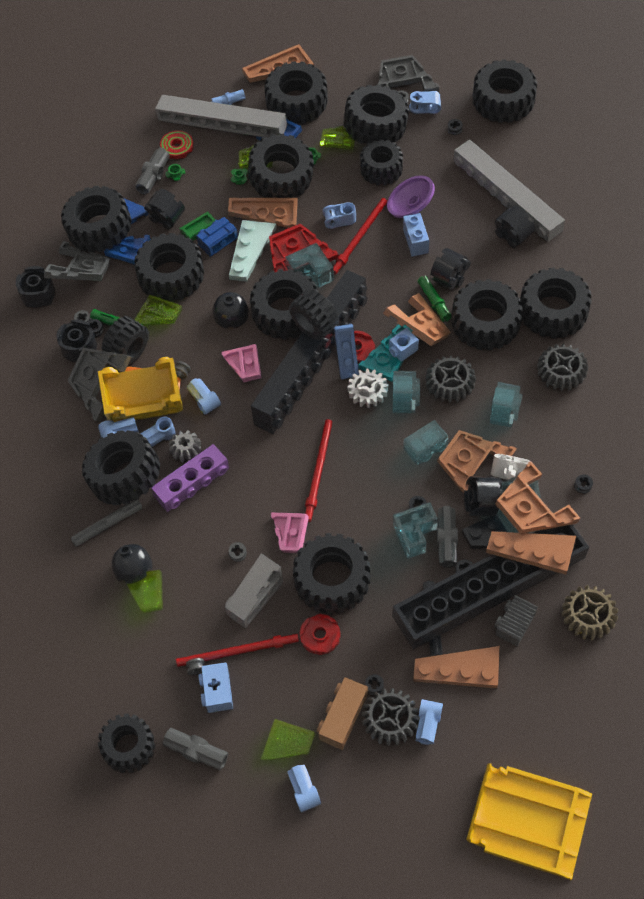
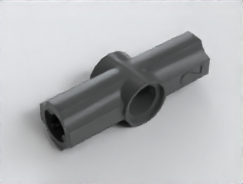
(152, 171)
(447, 536)
(195, 749)

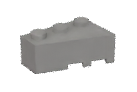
(254, 591)

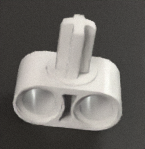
(507, 466)

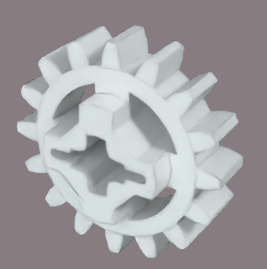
(367, 387)

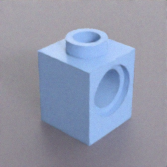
(404, 338)

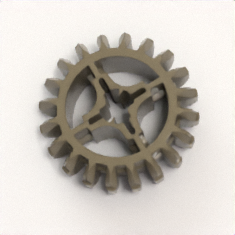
(602, 604)

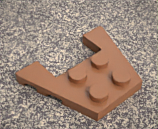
(424, 324)
(466, 455)
(527, 510)

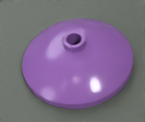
(411, 196)

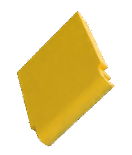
(530, 820)

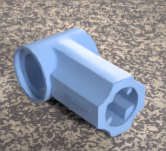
(206, 400)
(112, 427)
(156, 434)
(429, 717)
(305, 792)

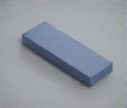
(346, 351)

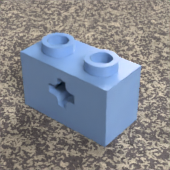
(416, 234)
(218, 699)

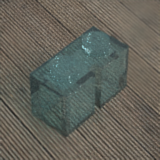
(425, 442)

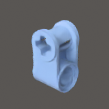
(427, 102)
(341, 214)

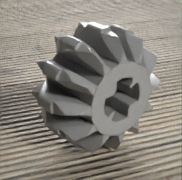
(185, 446)

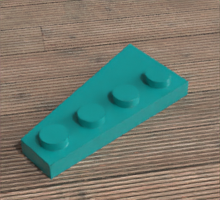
(381, 358)

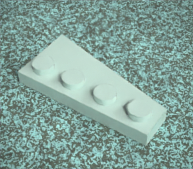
(249, 247)

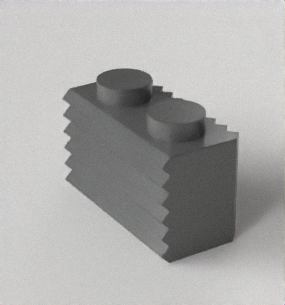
(516, 620)

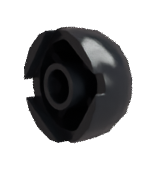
(230, 310)
(131, 563)

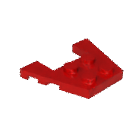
(293, 240)

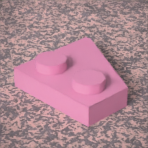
(244, 362)
(290, 530)

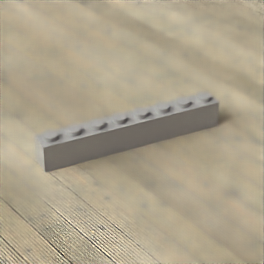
(220, 116)
(508, 189)

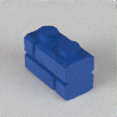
(216, 236)

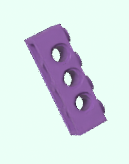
(194, 468)

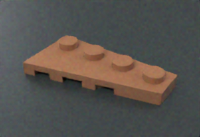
(261, 69)
(269, 210)
(539, 550)
(463, 668)

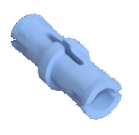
(230, 98)

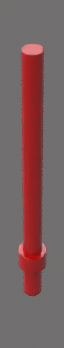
(342, 259)
(311, 501)
(276, 642)

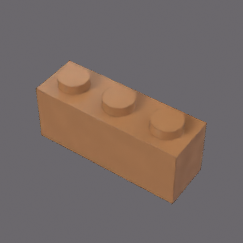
(342, 713)

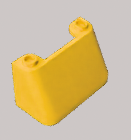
(140, 392)

